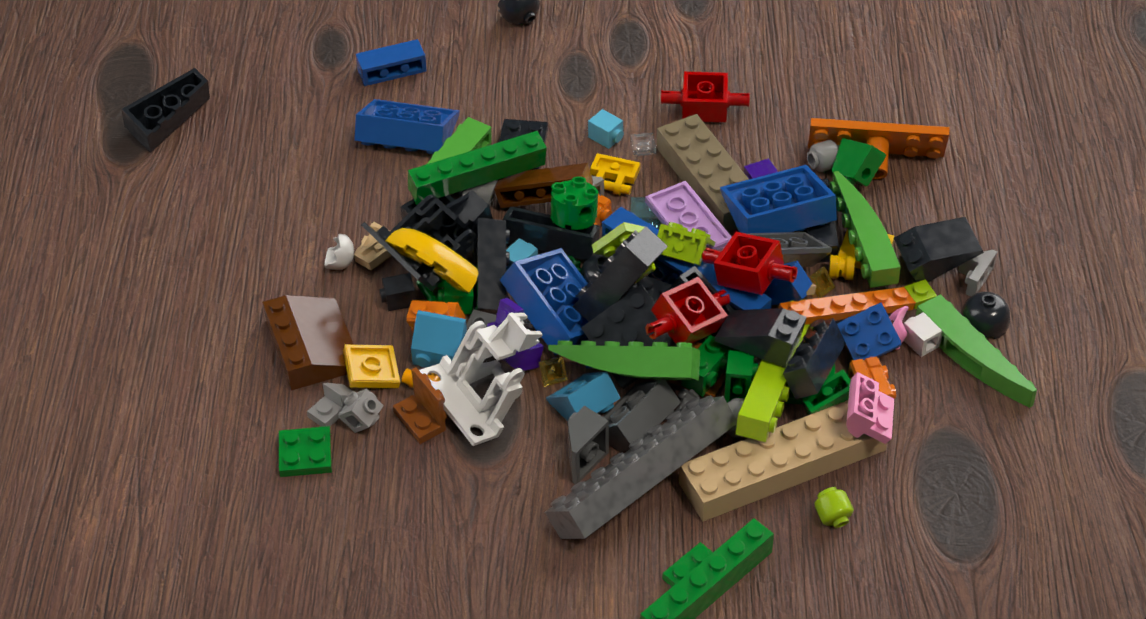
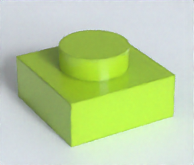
(920, 292)

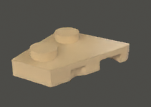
(371, 252)

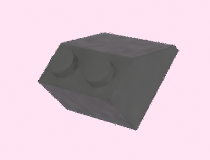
(587, 441)

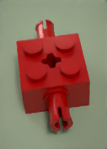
(706, 96)
(749, 263)
(688, 312)

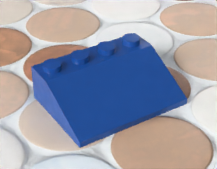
(405, 125)
(780, 202)
(547, 291)

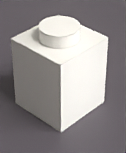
(922, 334)

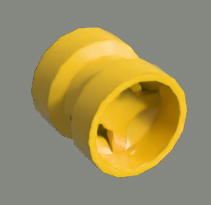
(841, 267)

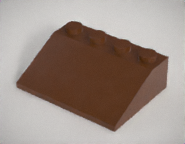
(308, 338)

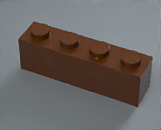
(536, 185)

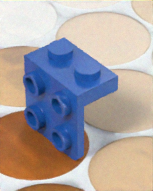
(869, 333)

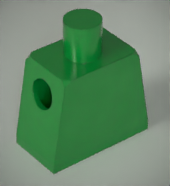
(858, 161)

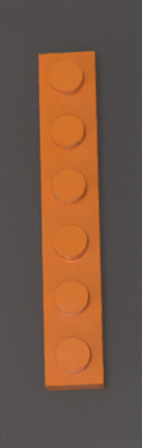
(848, 305)

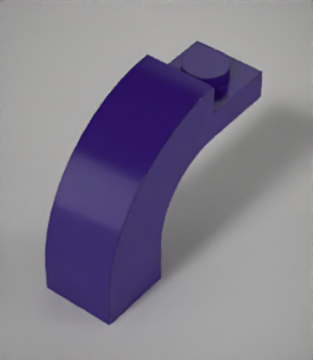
(524, 359)

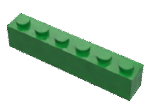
(477, 167)
(714, 574)

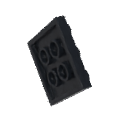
(626, 323)

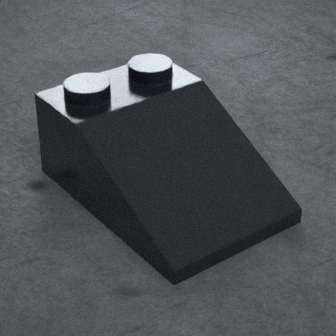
(937, 247)
(763, 333)

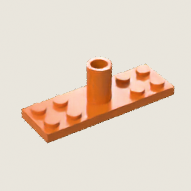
(887, 137)

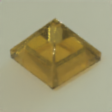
(822, 281)
(553, 371)

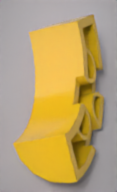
(431, 252)

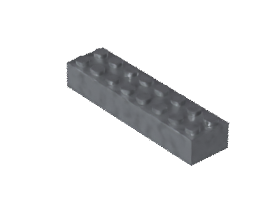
(640, 467)

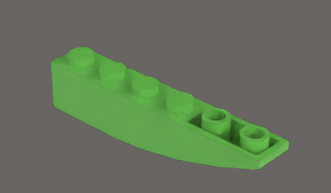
(866, 233)
(976, 353)
(635, 359)

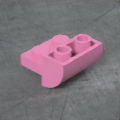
(869, 409)

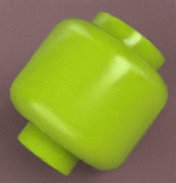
(833, 507)

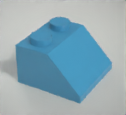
(436, 337)
(589, 390)

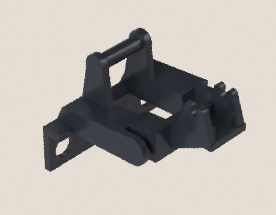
(433, 214)

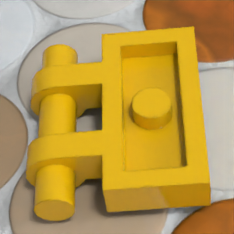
(615, 169)

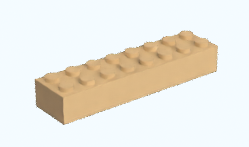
(787, 458)

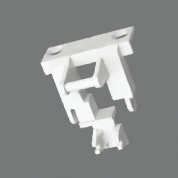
(467, 366)

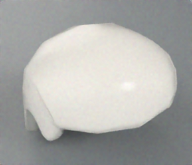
(340, 255)

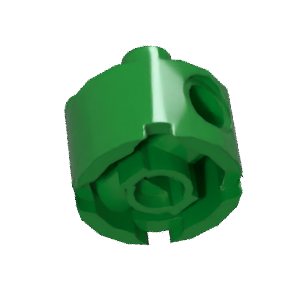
(574, 203)

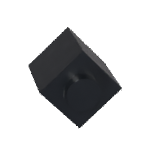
(397, 291)

